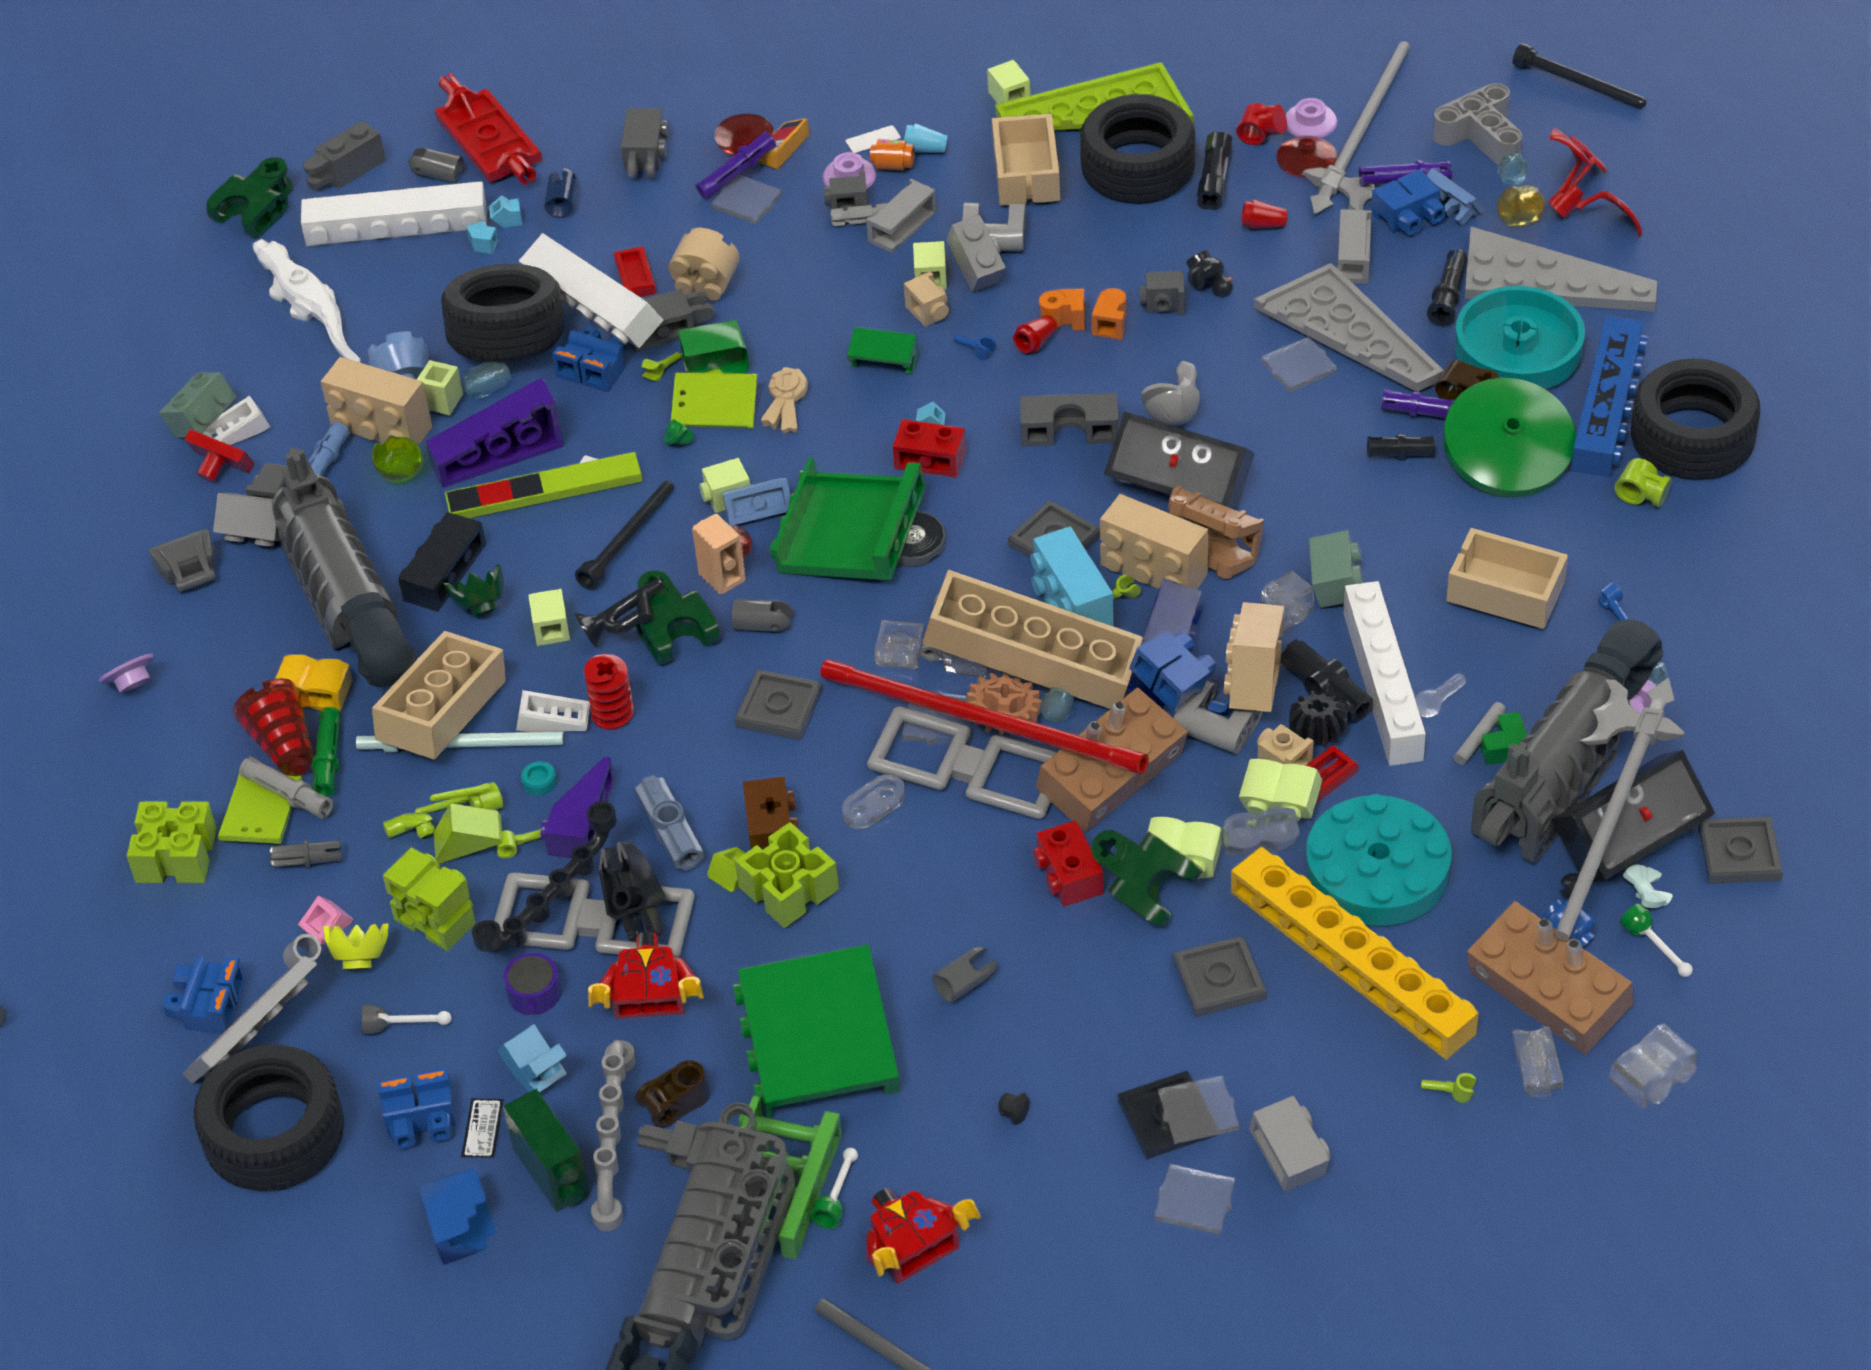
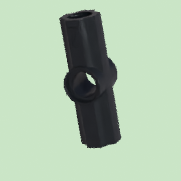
(1327, 677)

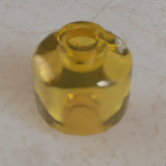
(1521, 205)

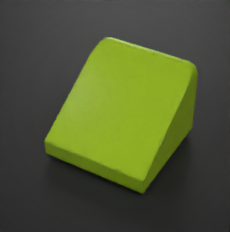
(723, 868)

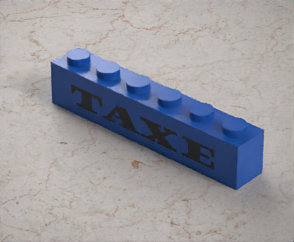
(1608, 395)

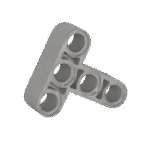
(1482, 120)

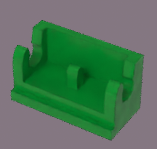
(883, 347)

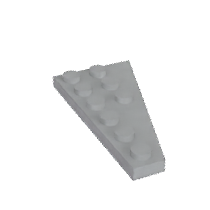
(1504, 261)
(1343, 318)

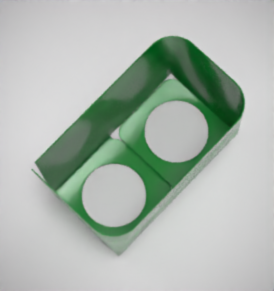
(714, 347)

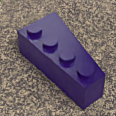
(497, 436)

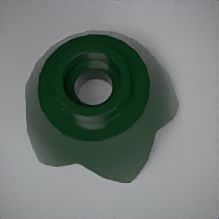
(478, 594)

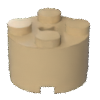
(703, 263)

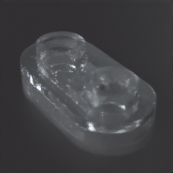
(868, 803)

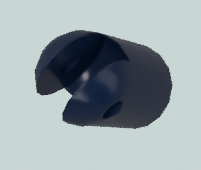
(560, 193)

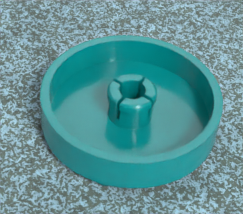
(1542, 322)
(1379, 858)

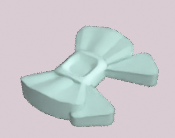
(1641, 878)

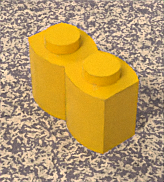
(319, 682)

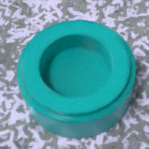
(538, 778)

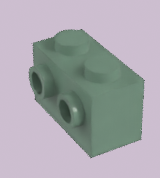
(197, 404)
(1334, 566)

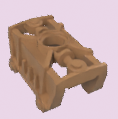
(1223, 528)

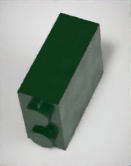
(546, 1150)

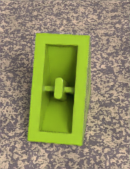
(466, 831)

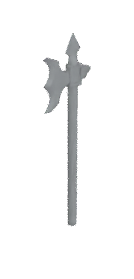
(1333, 178)
(1648, 726)

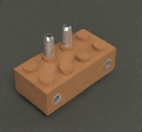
(1092, 788)
(1550, 977)

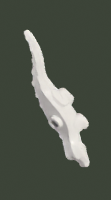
(303, 292)

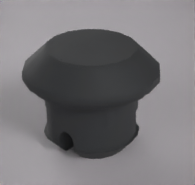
(1014, 1106)

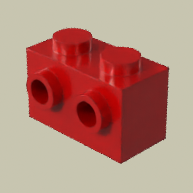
(934, 446)
(1068, 863)

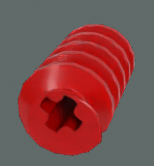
(609, 691)

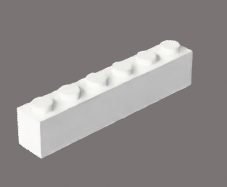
(392, 213)
(594, 293)
(1384, 673)

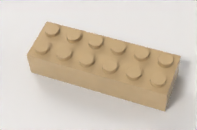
(1031, 639)

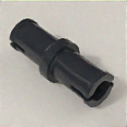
(1400, 446)

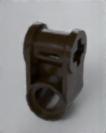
(1459, 377)
(674, 1093)

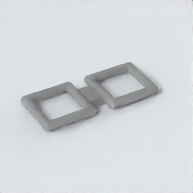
(960, 762)
(589, 916)

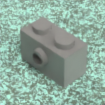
(976, 253)
(245, 517)
(1290, 1143)

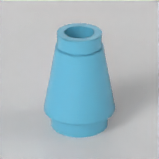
(925, 139)

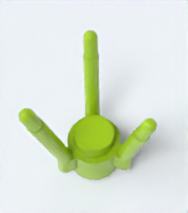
(482, 796)

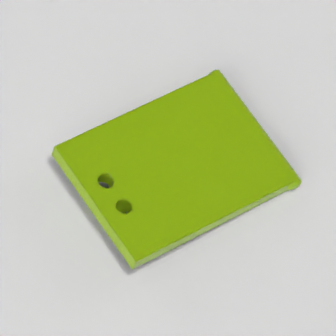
(714, 400)
(255, 814)

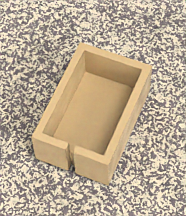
(1025, 159)
(376, 402)
(1152, 544)
(1507, 578)
(1254, 657)

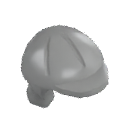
(1174, 403)

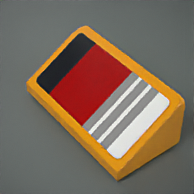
(787, 140)

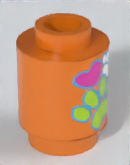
(892, 155)

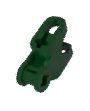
(257, 198)
(674, 617)
(1142, 870)

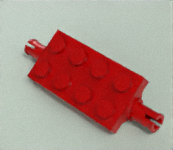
(486, 132)

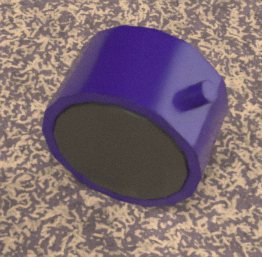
(532, 984)

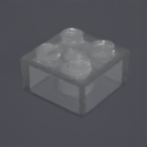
(899, 644)

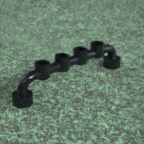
(488, 933)

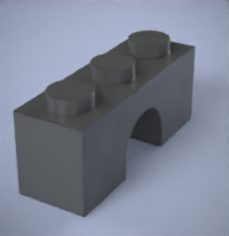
(1048, 413)

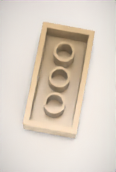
(438, 695)

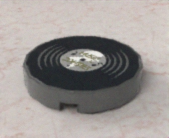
(923, 541)

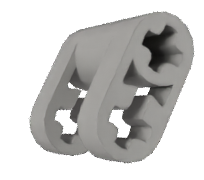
(1010, 235)
(1213, 728)

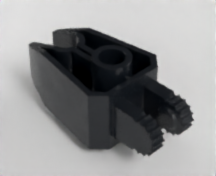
(630, 889)

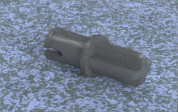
(305, 853)

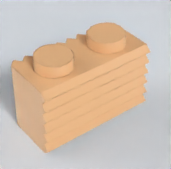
(719, 553)

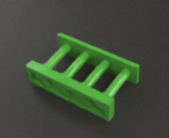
(811, 1169)

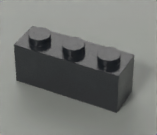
(441, 560)

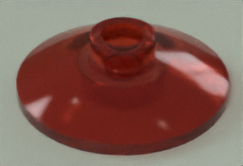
(740, 131)
(1305, 153)

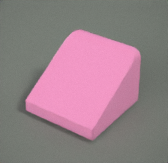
(321, 914)

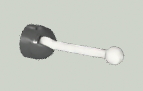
(376, 1019)

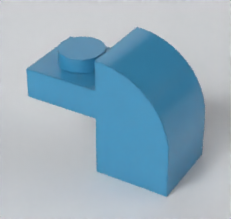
(532, 1059)

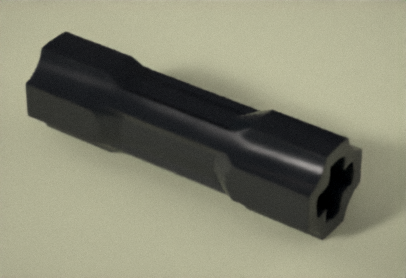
(1212, 182)

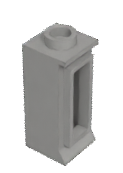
(901, 216)
(1355, 245)

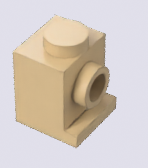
(925, 299)
(1284, 746)

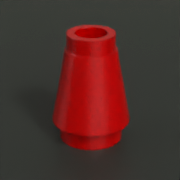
(1262, 215)
(1033, 334)

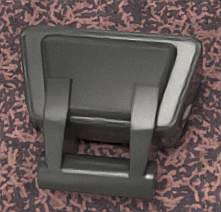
(185, 560)

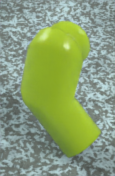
(420, 821)

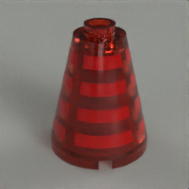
(277, 724)

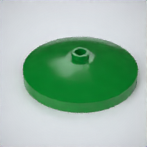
(1509, 437)

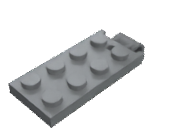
(262, 1010)

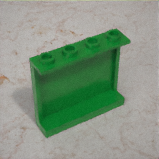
(847, 523)
(815, 1027)

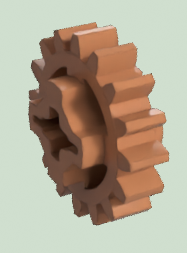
(1006, 696)

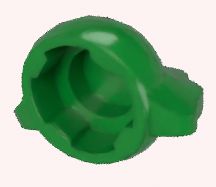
(678, 434)

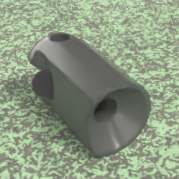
(436, 164)
(761, 615)
(960, 977)

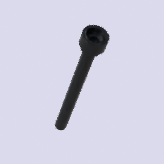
(1526, 56)
(592, 572)

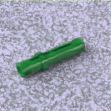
(325, 762)

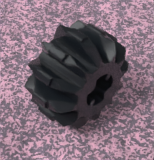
(1318, 718)

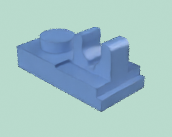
(1458, 198)
(756, 501)

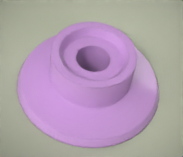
(1311, 118)
(849, 165)
(130, 674)

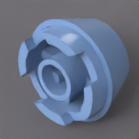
(400, 354)

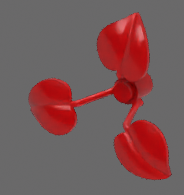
(1569, 195)

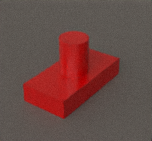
(217, 455)

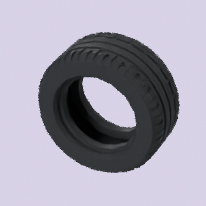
(1140, 121)
(502, 312)
(1702, 387)
(259, 1075)

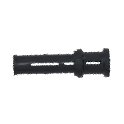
(1446, 294)

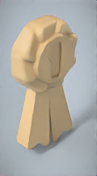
(786, 388)

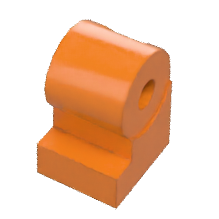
(1065, 306)
(1109, 314)

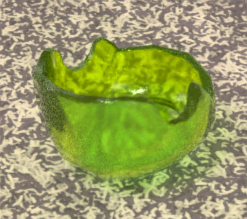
(397, 459)

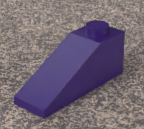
(568, 818)

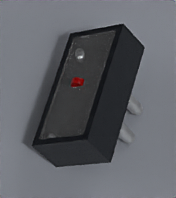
(1168, 456)
(1659, 807)

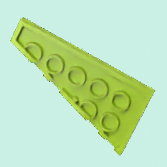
(1075, 102)

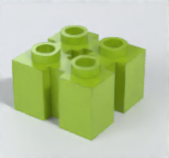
(171, 842)
(787, 874)
(430, 898)

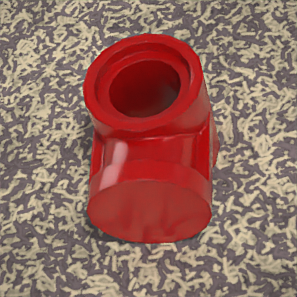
(1260, 122)

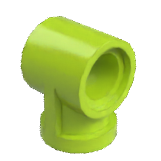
(1642, 482)

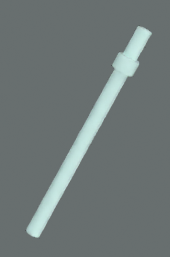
(478, 740)

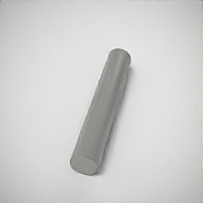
(1474, 739)

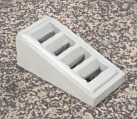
(242, 420)
(534, 716)

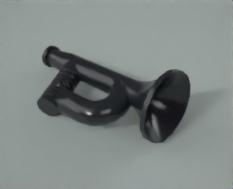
(595, 624)

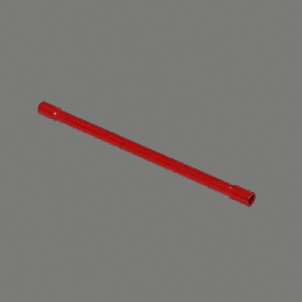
(1115, 755)

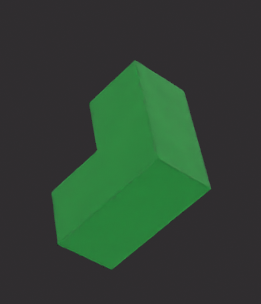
(1496, 744)

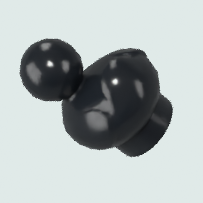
(1208, 269)

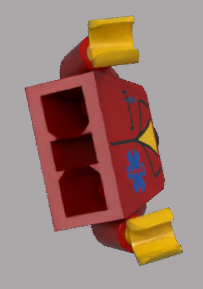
(646, 982)
(913, 1232)

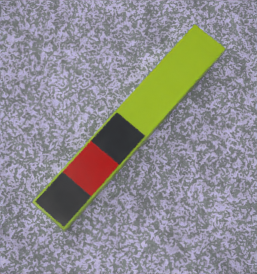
(544, 486)

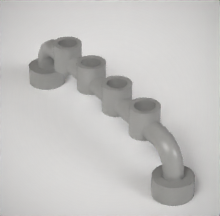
(617, 1061)

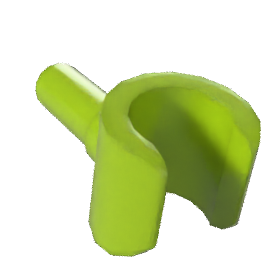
(656, 369)
(1121, 587)
(510, 840)
(1457, 1088)

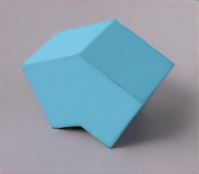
(506, 212)
(482, 237)
(931, 414)

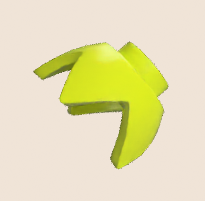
(356, 948)

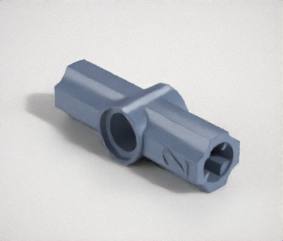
(669, 823)

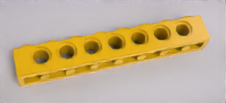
(1355, 952)

